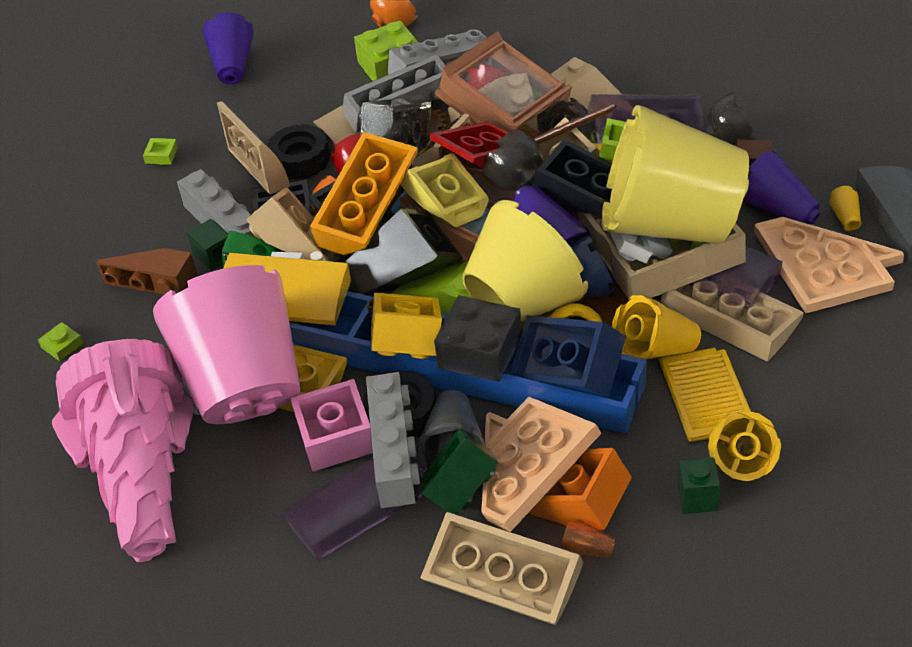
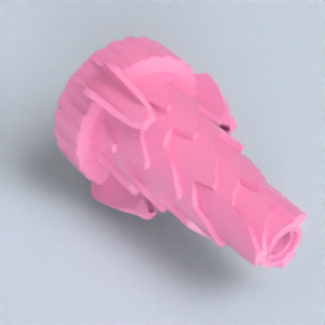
(124, 417)

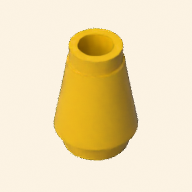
(846, 206)

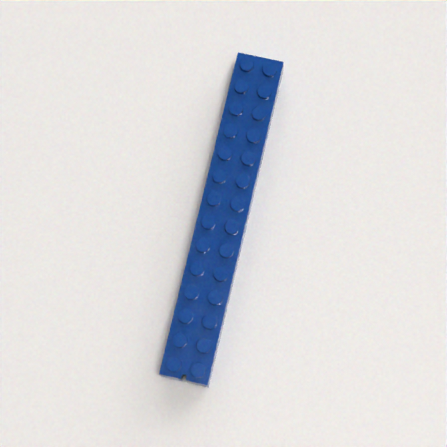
(353, 340)

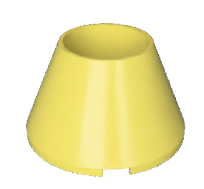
(523, 263)

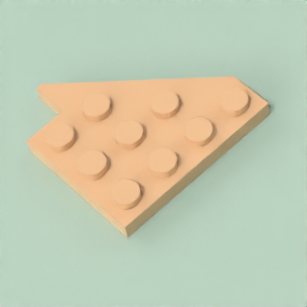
(826, 265)
(532, 455)

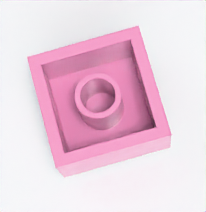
(333, 424)

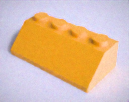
(361, 193)

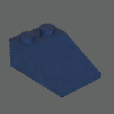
(569, 354)

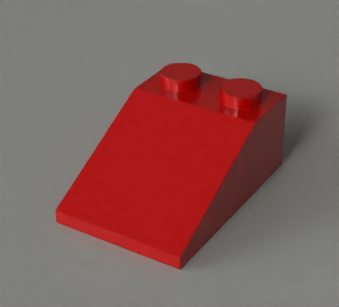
(471, 141)

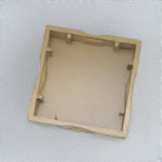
(665, 275)

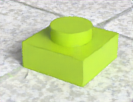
(160, 151)
(60, 341)

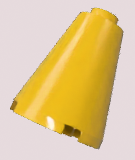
(654, 329)

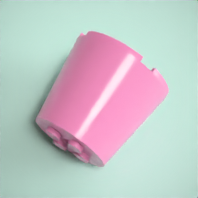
(232, 342)

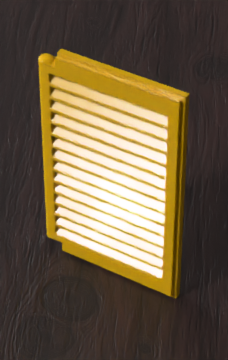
(703, 389)

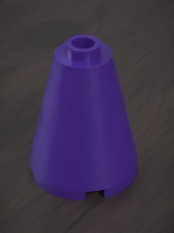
(229, 45)
(779, 191)
(563, 222)

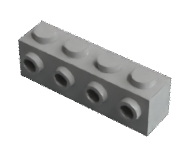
(446, 48)
(413, 82)
(208, 201)
(390, 440)

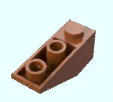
(149, 270)

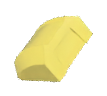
(446, 191)

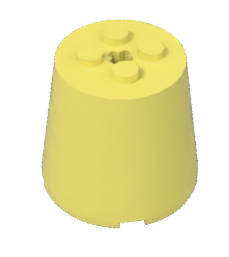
(674, 181)

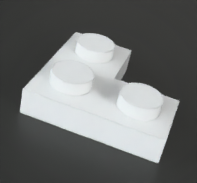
(641, 247)

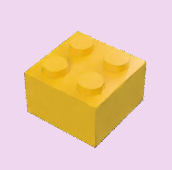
(405, 325)

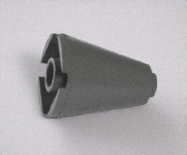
(449, 414)

